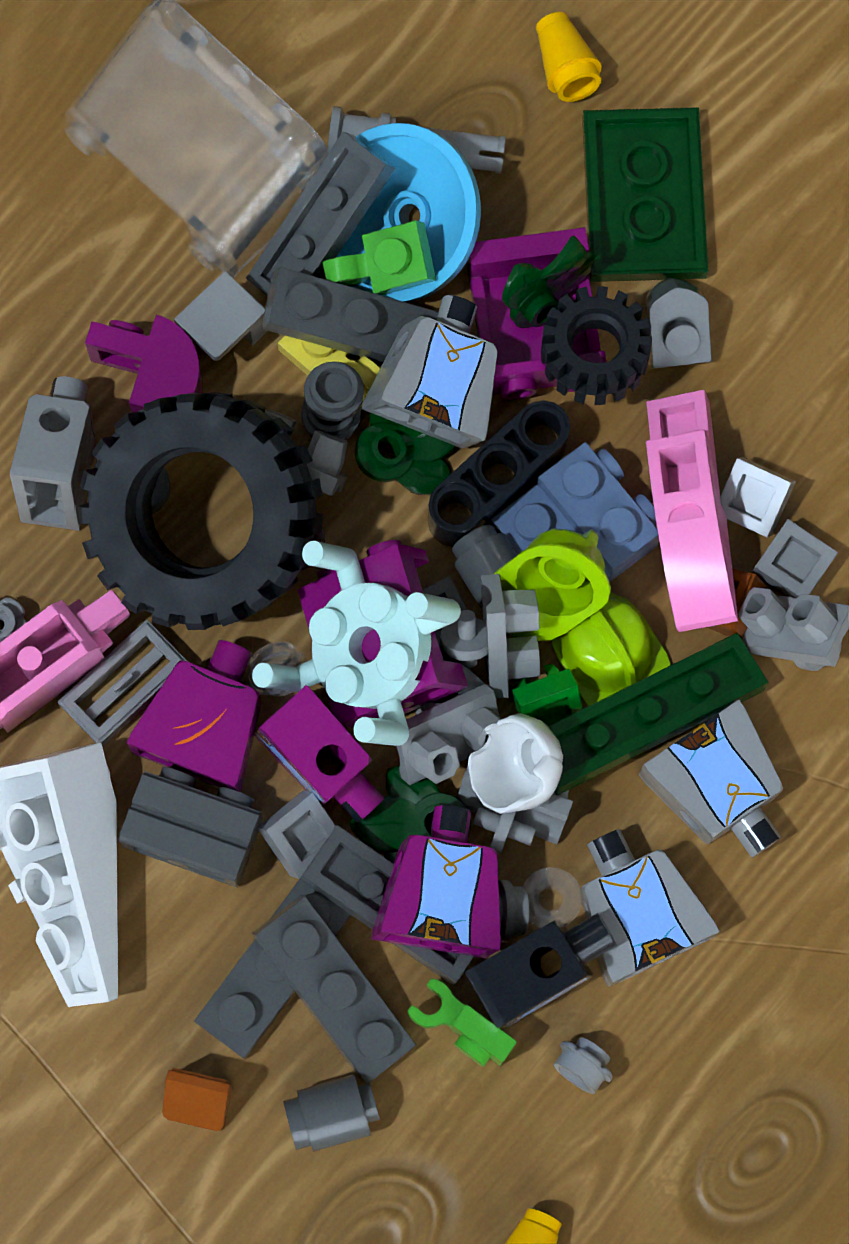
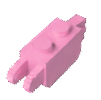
(54, 654)

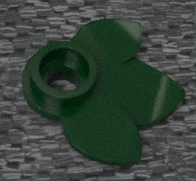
(534, 291)
(416, 456)
(401, 813)

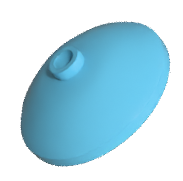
(438, 183)

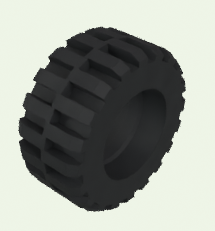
(124, 524)

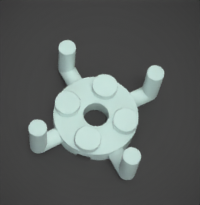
(337, 639)

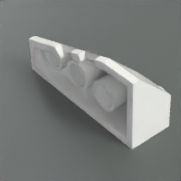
(63, 854)

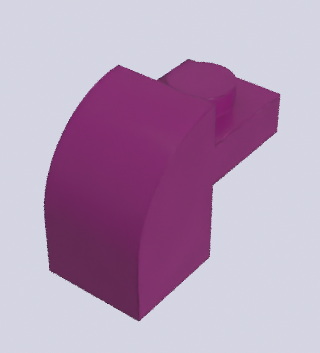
(163, 360)

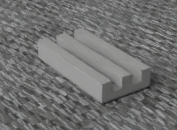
(105, 668)

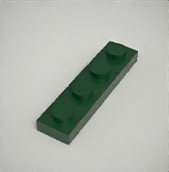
(655, 709)

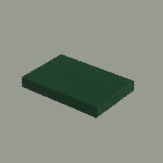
(645, 194)

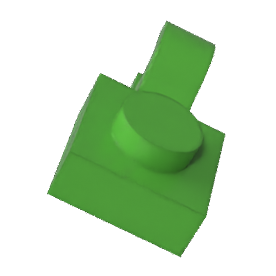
(392, 260)
(477, 1035)

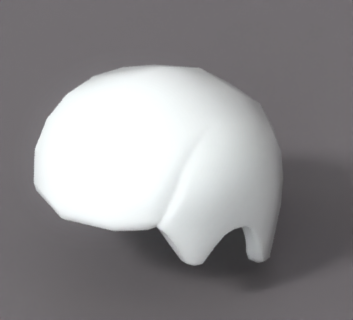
(516, 765)

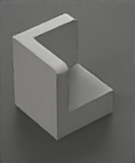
(222, 317)

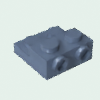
(584, 496)

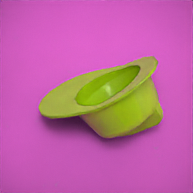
(566, 578)
(610, 650)

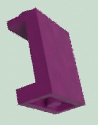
(519, 349)
(393, 566)

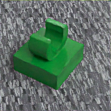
(549, 697)

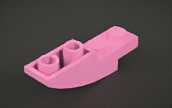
(690, 511)

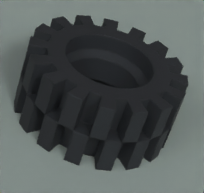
(597, 313)

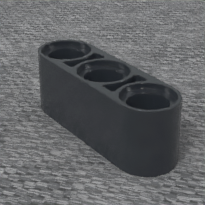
(507, 447)

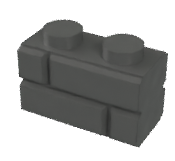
(191, 826)

